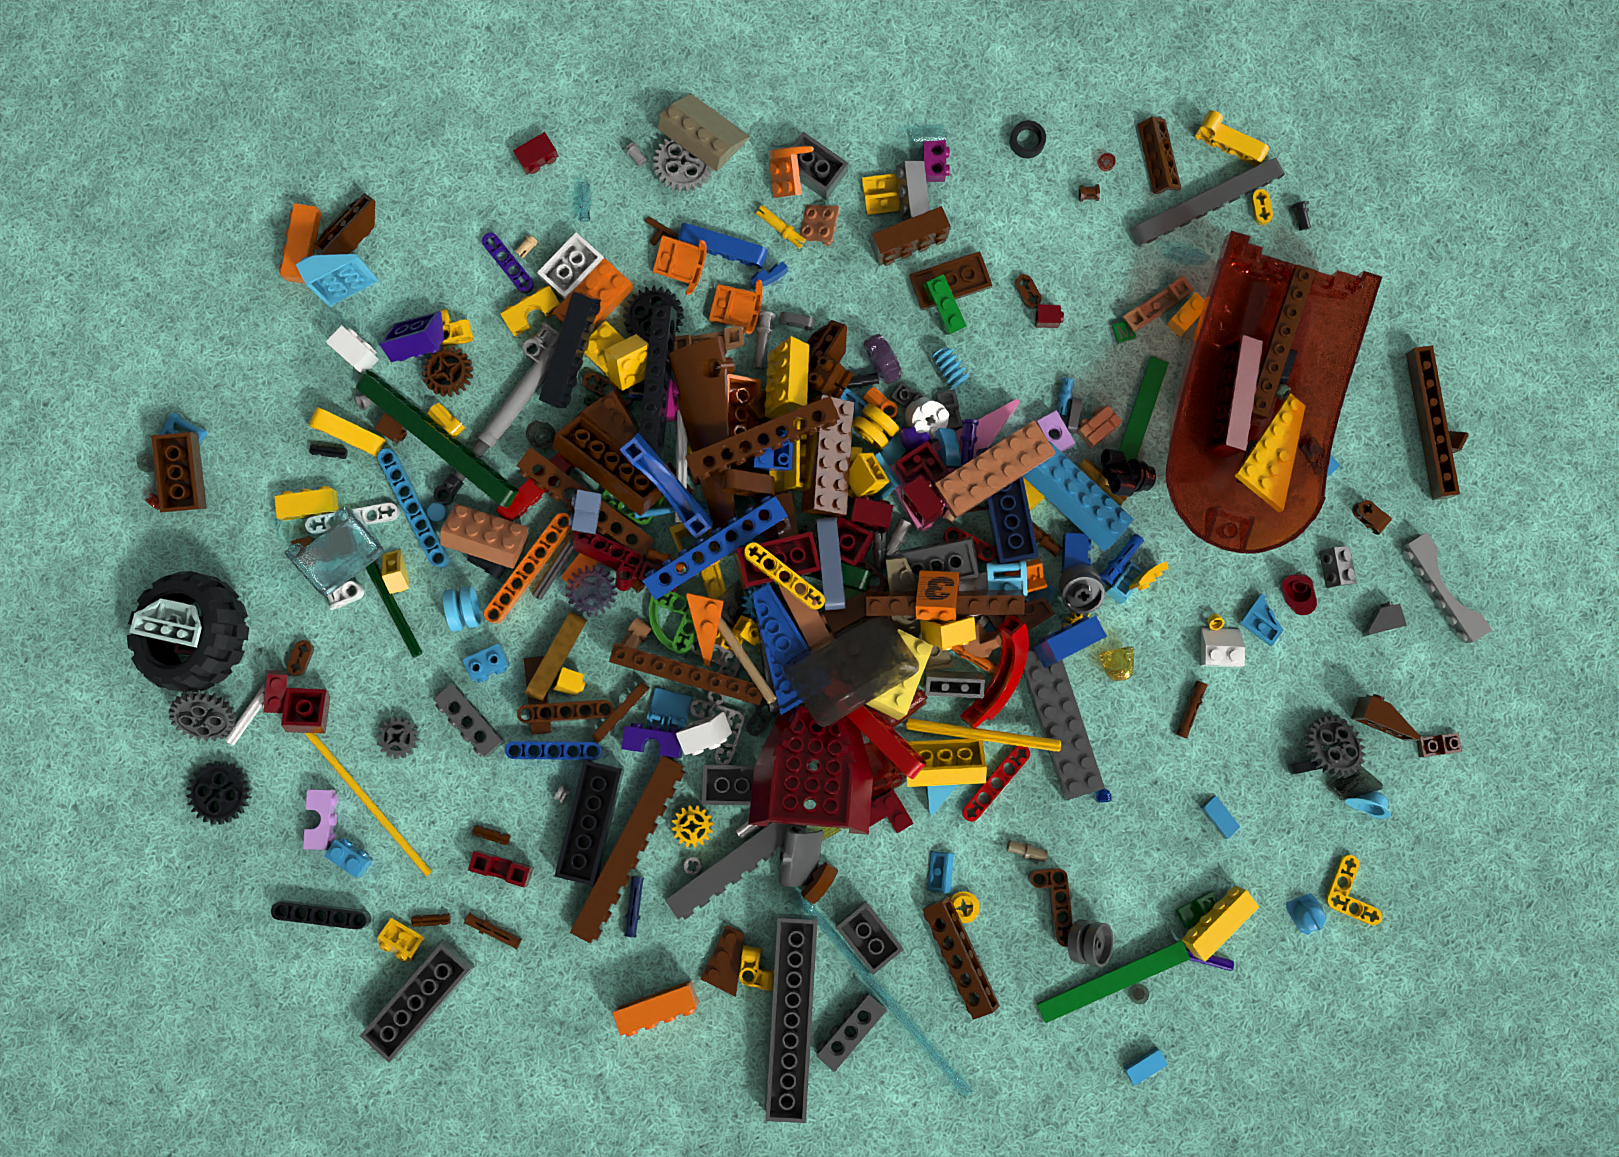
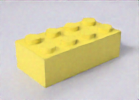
(899, 698)

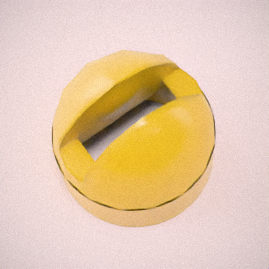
(1215, 621)

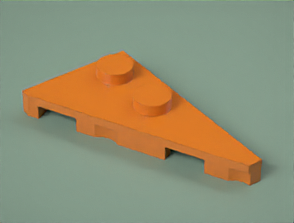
(706, 618)

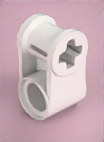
(342, 595)

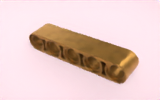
(555, 656)

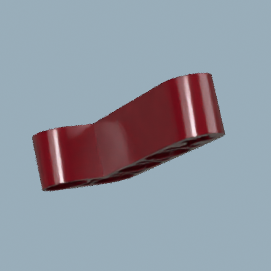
(588, 544)

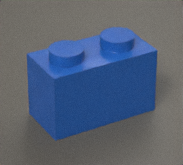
(1075, 550)

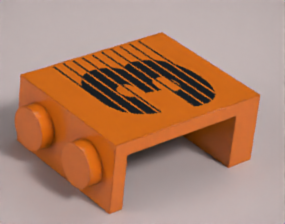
(937, 595)

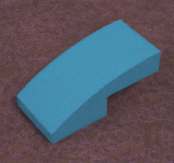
(950, 449)

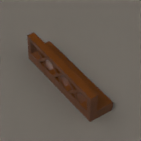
(1158, 155)

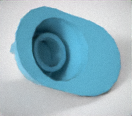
(1372, 803)

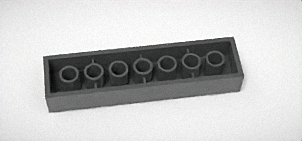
(1062, 721)

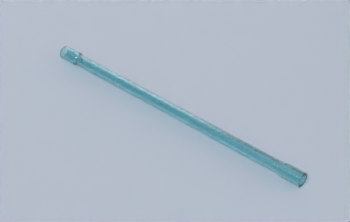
(957, 1081)

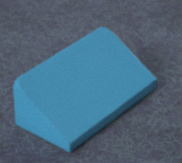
(1220, 817)
(940, 872)
(1145, 1066)

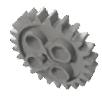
(680, 178)

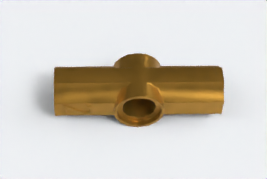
(1099, 477)

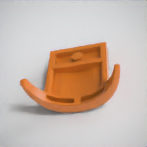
(785, 170)
(681, 261)
(737, 307)

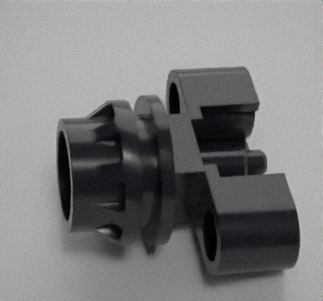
(1124, 476)

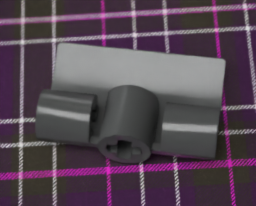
(799, 856)

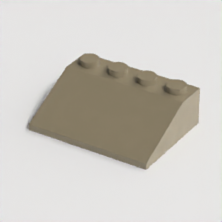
(702, 131)

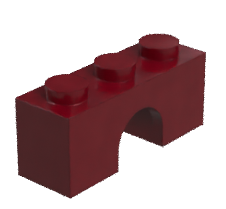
(500, 867)

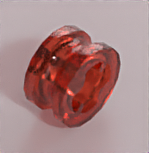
(1105, 156)
(153, 501)

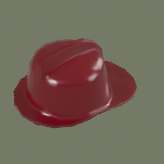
(1300, 593)

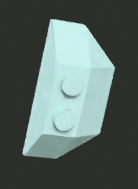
(168, 622)

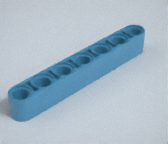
(407, 501)

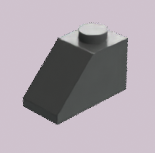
(1385, 619)

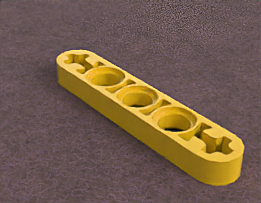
(793, 579)

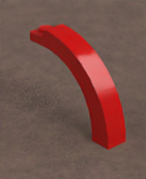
(1007, 676)

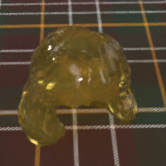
(1118, 663)

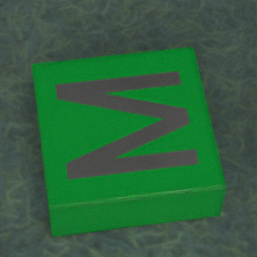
(1123, 332)

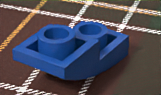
(776, 272)

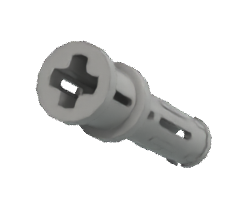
(764, 332)

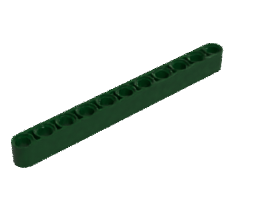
(437, 439)

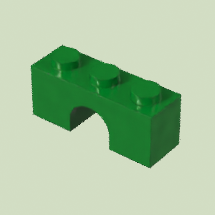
(948, 310)

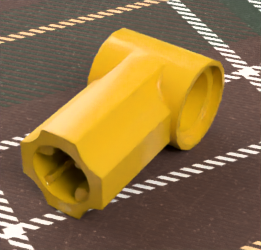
(445, 420)

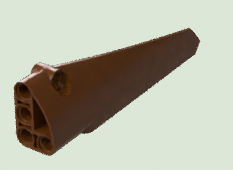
(703, 405)

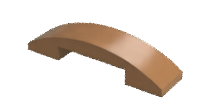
(1158, 304)
(732, 337)

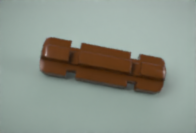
(491, 835)
(431, 920)

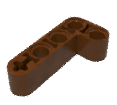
(1056, 907)

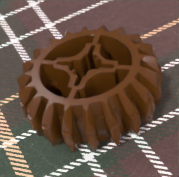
(455, 368)

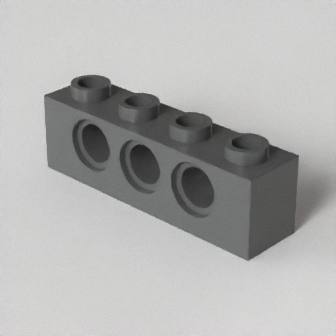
(444, 703)
(834, 1058)

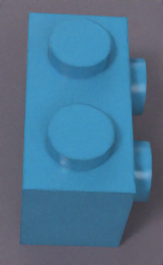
(486, 663)
(348, 857)

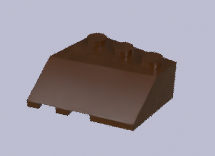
(612, 417)

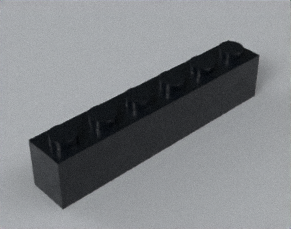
(570, 349)

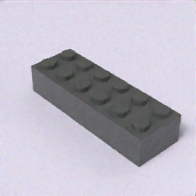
(417, 1001)

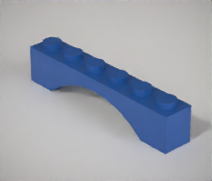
(649, 463)

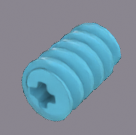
(950, 367)

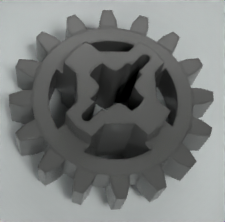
(404, 732)

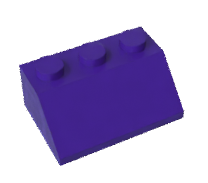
(413, 337)

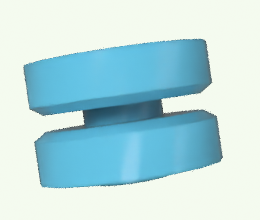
(462, 608)

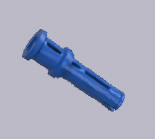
(1114, 566)

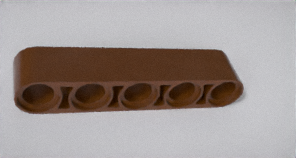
(556, 707)

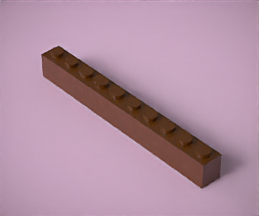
(627, 849)

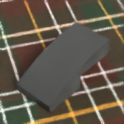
(950, 402)

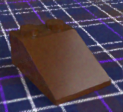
(1384, 717)

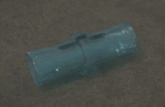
(584, 201)

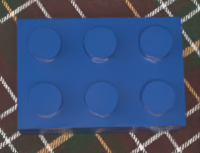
(1069, 640)

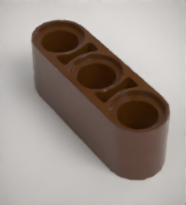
(748, 483)

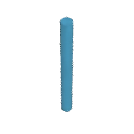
(664, 510)

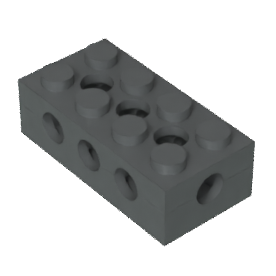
(943, 552)

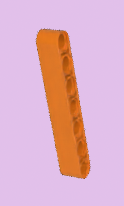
(519, 572)

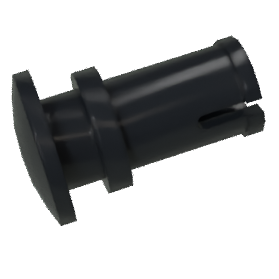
(1302, 214)

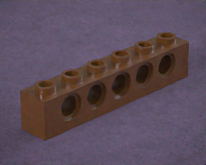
(970, 964)

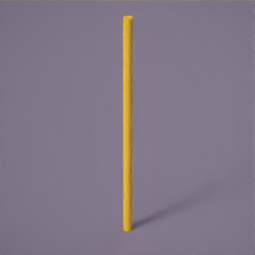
(369, 803)

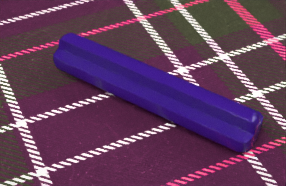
(1214, 961)

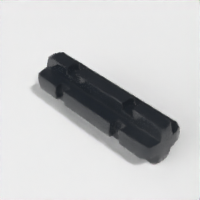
(328, 451)

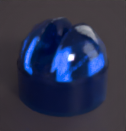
(1103, 796)

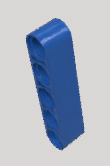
(724, 245)
(544, 750)

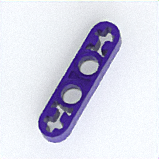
(507, 263)

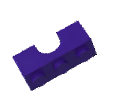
(636, 739)

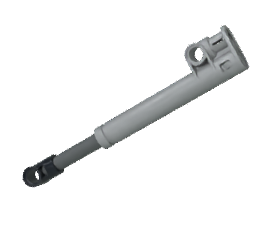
(545, 342)

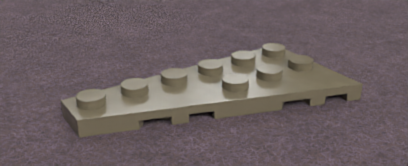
(902, 579)

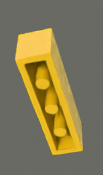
(1220, 922)

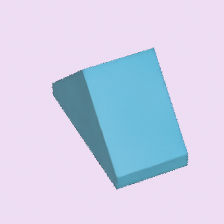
(937, 795)

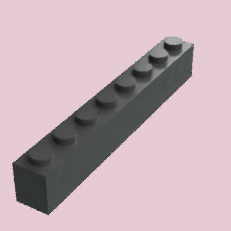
(728, 870)

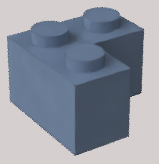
(586, 511)

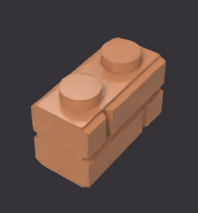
(1099, 426)

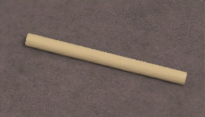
(746, 661)

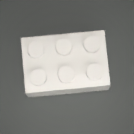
(570, 266)

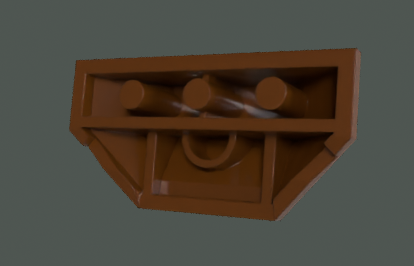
(348, 228)
(827, 342)

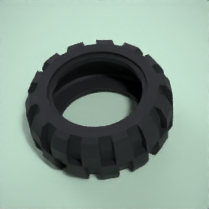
(220, 641)

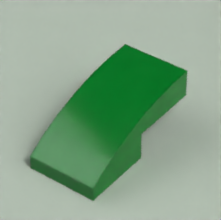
(1194, 910)

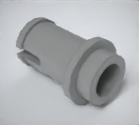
(633, 150)

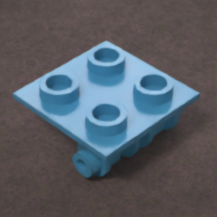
(669, 710)

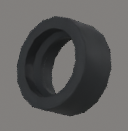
(1028, 125)

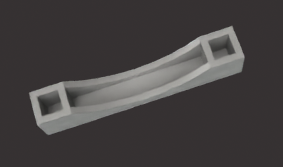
(1424, 554)

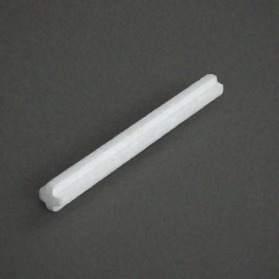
(681, 462)

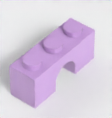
(324, 803)

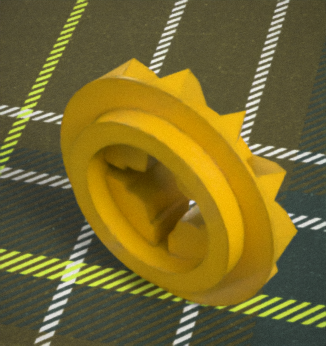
(969, 899)

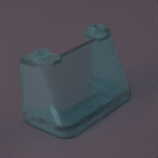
(336, 553)

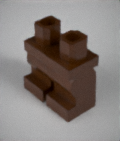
(828, 376)

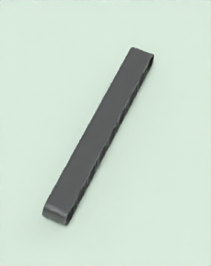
(1209, 200)

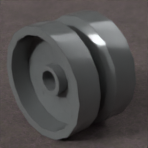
(1081, 589)
(1090, 943)

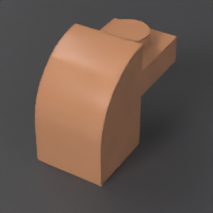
(984, 642)

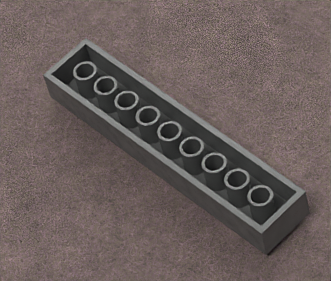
(791, 1018)

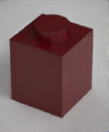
(1049, 316)

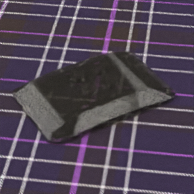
(850, 668)

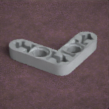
(722, 661)
(728, 713)

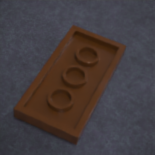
(963, 275)

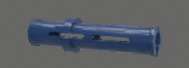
(634, 907)

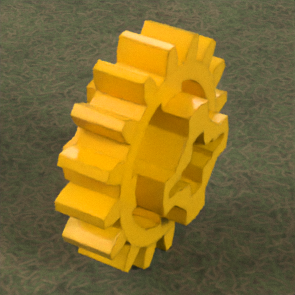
(692, 817)

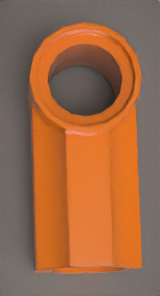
(876, 398)

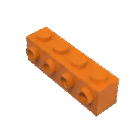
(300, 240)

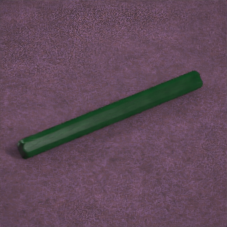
(394, 610)

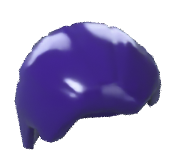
(911, 439)

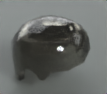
(535, 430)

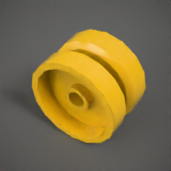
(875, 426)

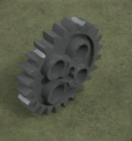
(193, 707)
(1332, 733)

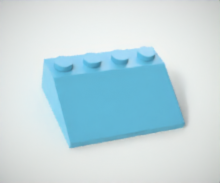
(335, 276)

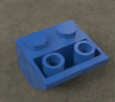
(773, 460)

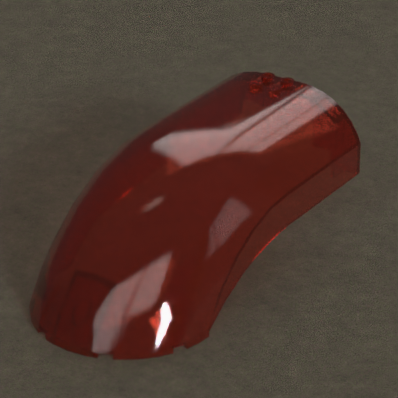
(1246, 302)

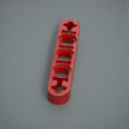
(987, 788)

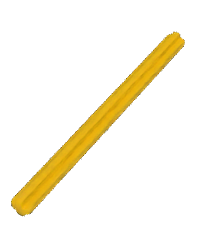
(983, 734)

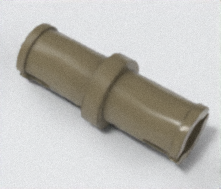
(1027, 850)

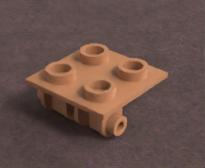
(819, 223)

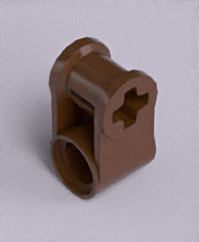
(1373, 518)

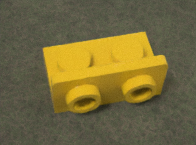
(399, 940)

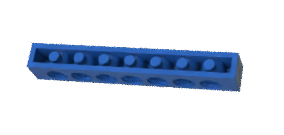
(658, 588)

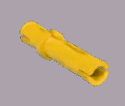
(786, 231)

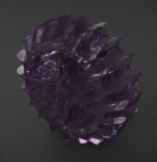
(882, 358)
(585, 596)

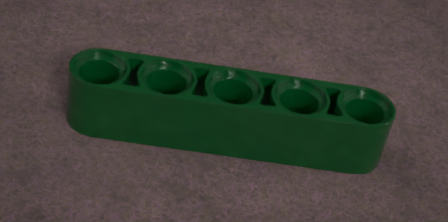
(853, 577)

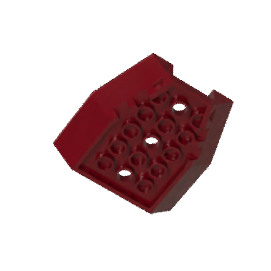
(838, 786)

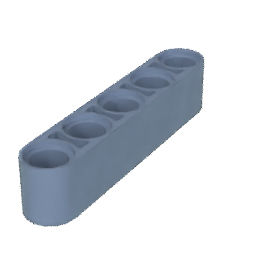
(830, 563)

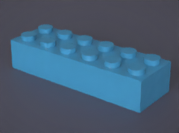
(1080, 499)

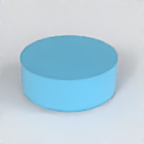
(437, 512)

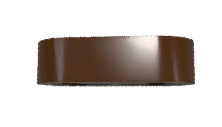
(1032, 289)
(296, 655)

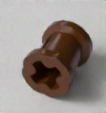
(1089, 192)

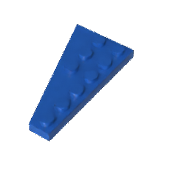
(781, 643)

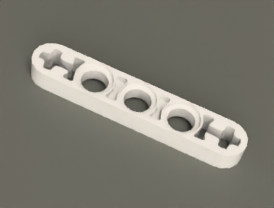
(361, 512)

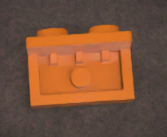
(1035, 575)

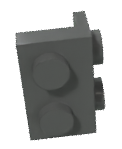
(1337, 566)

